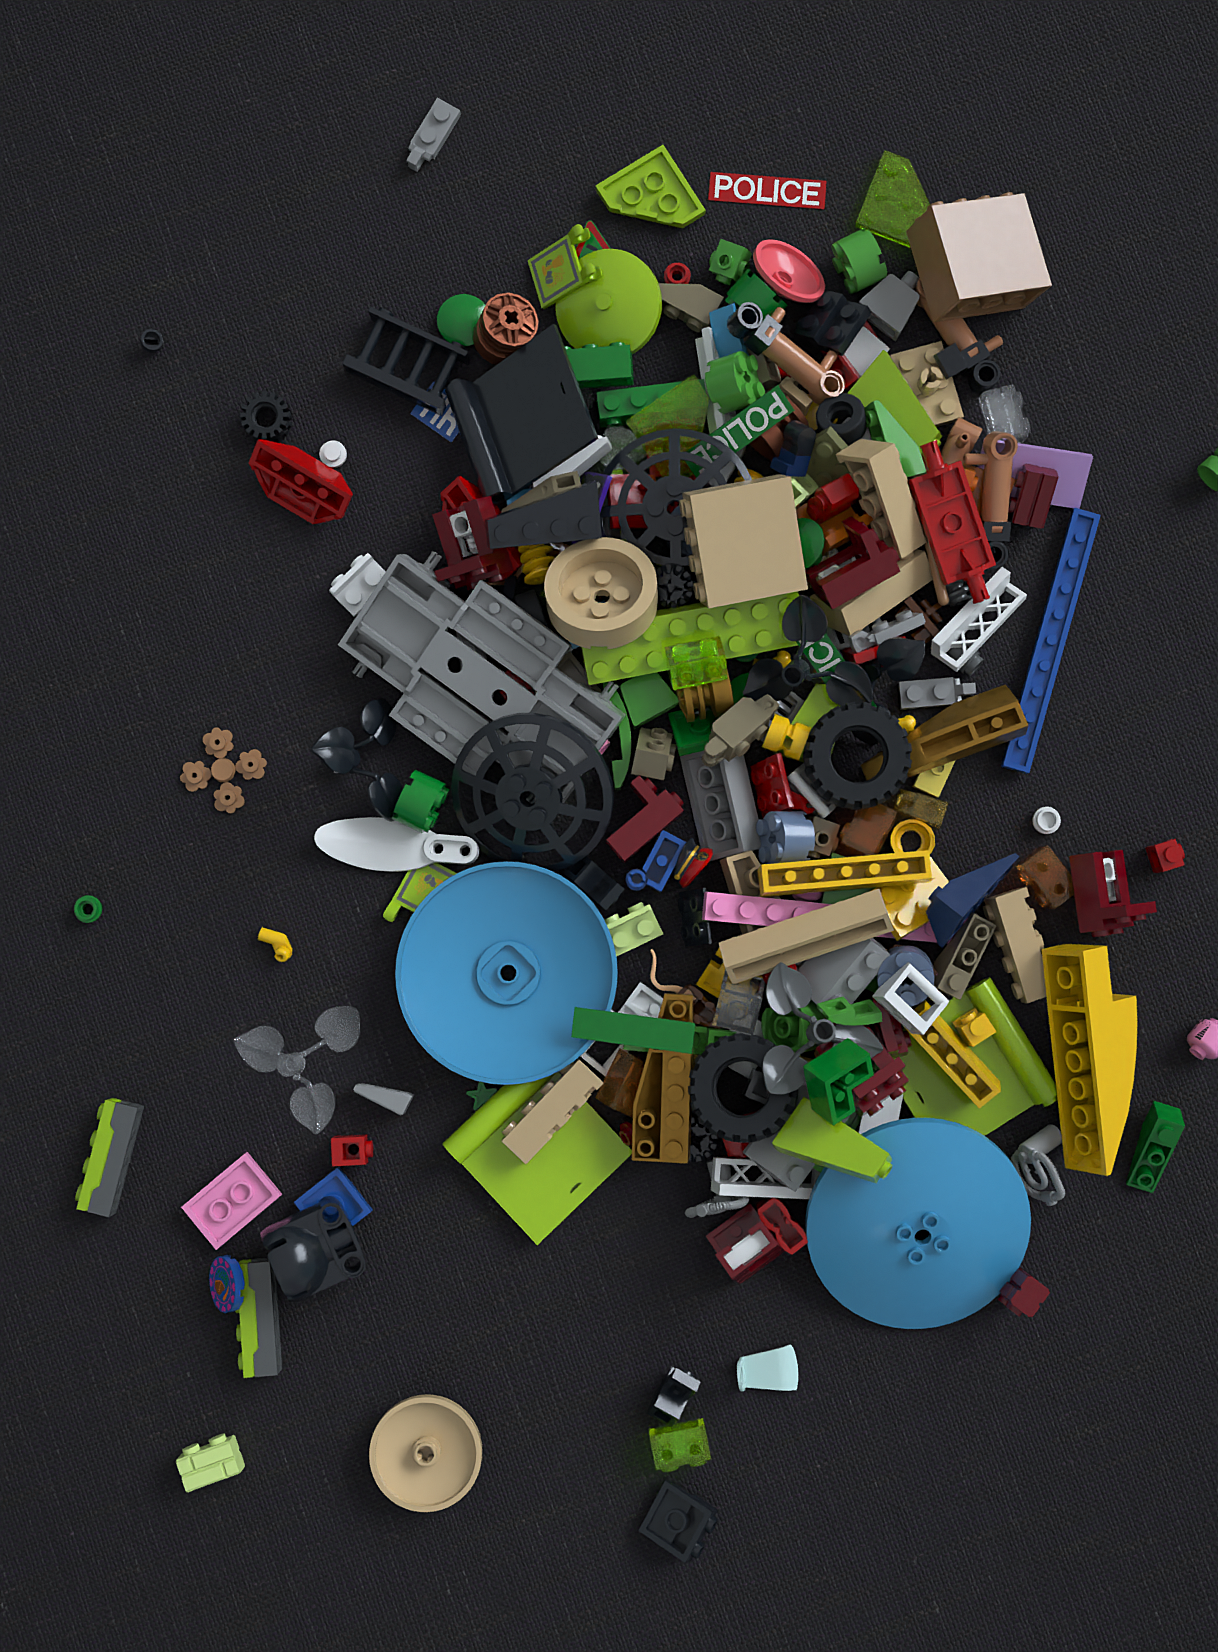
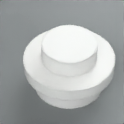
(333, 454)
(1046, 820)

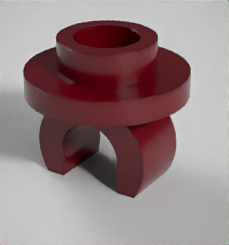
(626, 1133)

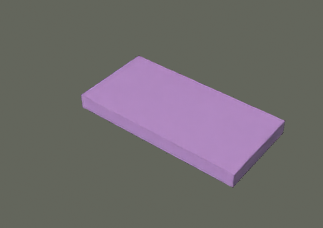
(1070, 465)

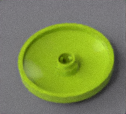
(614, 308)

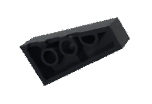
(553, 519)

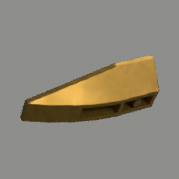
(961, 731)
(662, 1099)

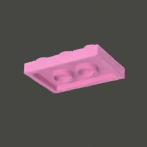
(231, 1200)

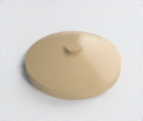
(425, 1453)

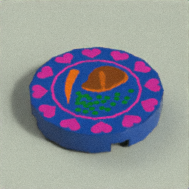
(225, 1283)

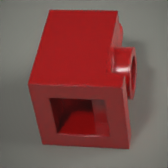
(1165, 855)
(341, 1153)

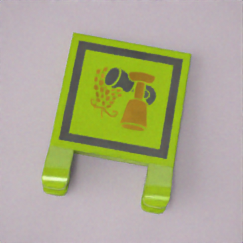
(558, 269)
(416, 887)

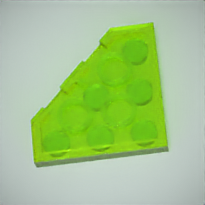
(893, 200)
(680, 409)

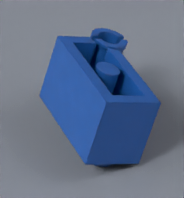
(658, 864)

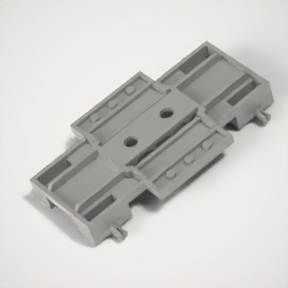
(406, 631)

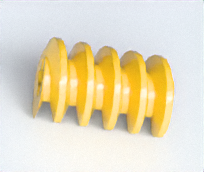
(535, 562)

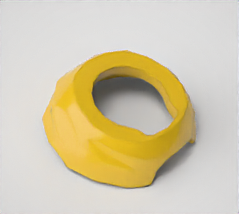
(925, 832)

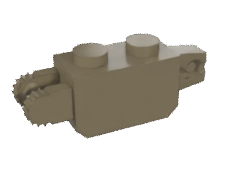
(738, 728)

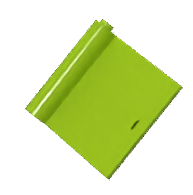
(1005, 1053)
(556, 1177)

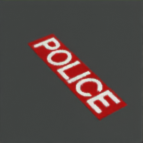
(767, 190)

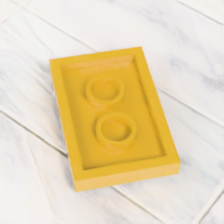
(909, 902)

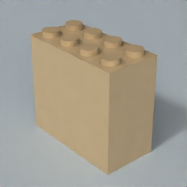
(744, 541)

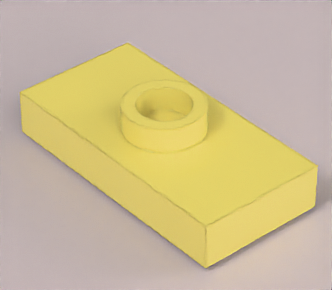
(933, 780)

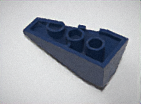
(963, 896)

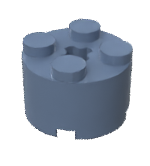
(785, 837)
(899, 956)

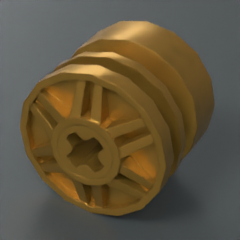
(712, 694)

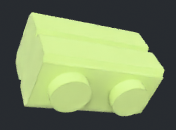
(210, 1462)

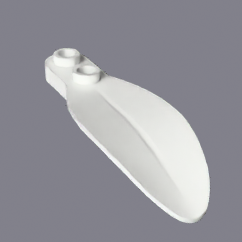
(389, 845)

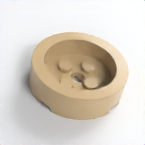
(601, 569)

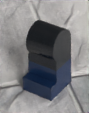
(795, 450)

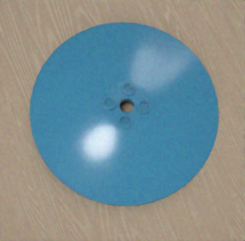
(454, 963)
(939, 1182)

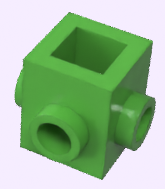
(729, 262)

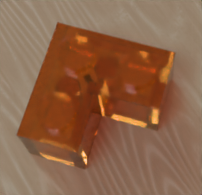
(868, 830)

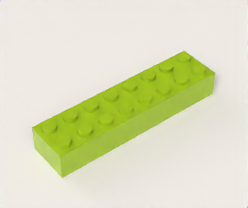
(742, 627)

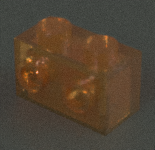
(1047, 877)
(622, 1082)

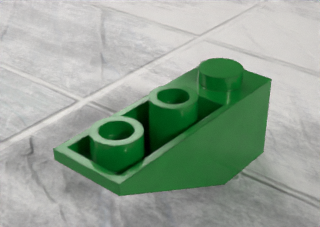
(1155, 1145)

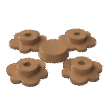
(223, 770)

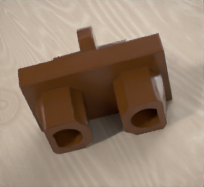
(928, 630)

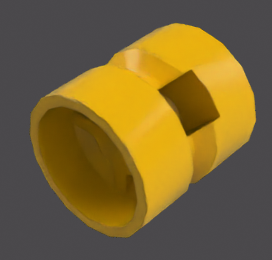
(776, 740)

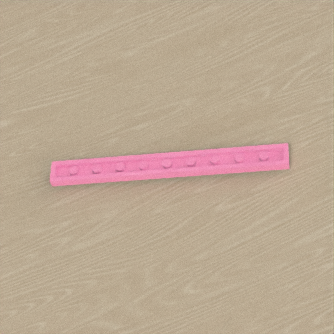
(770, 911)

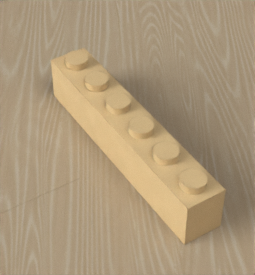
(805, 936)

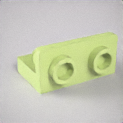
(633, 928)

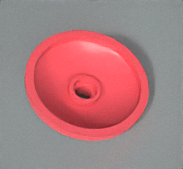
(788, 271)

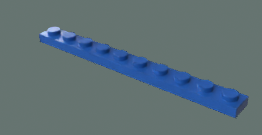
(1052, 636)

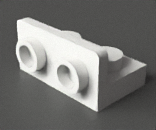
(357, 584)

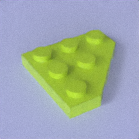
(652, 191)

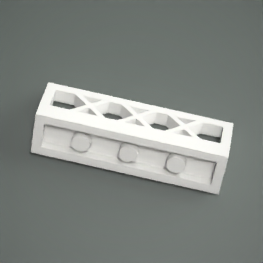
(706, 352)
(969, 614)
(754, 1188)

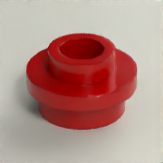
(677, 268)

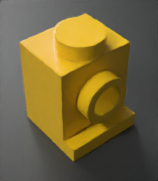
(973, 1027)

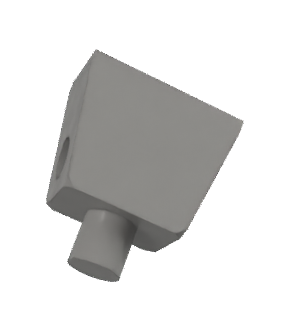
(892, 303)

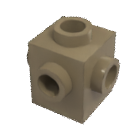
(825, 837)

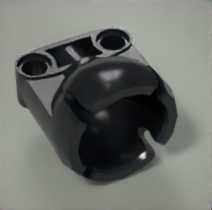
(312, 1249)

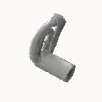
(1033, 1152)
(719, 1203)

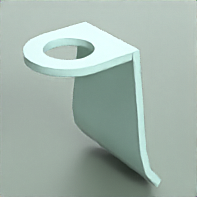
(769, 1370)

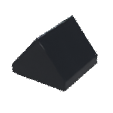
(950, 360)

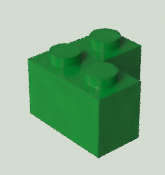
(833, 1078)

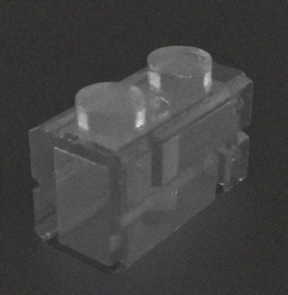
(1003, 412)

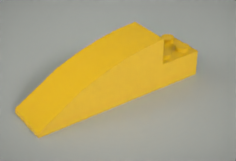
(1091, 1053)

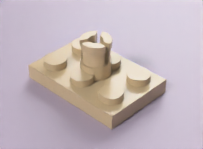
(929, 384)

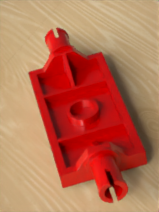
(952, 522)

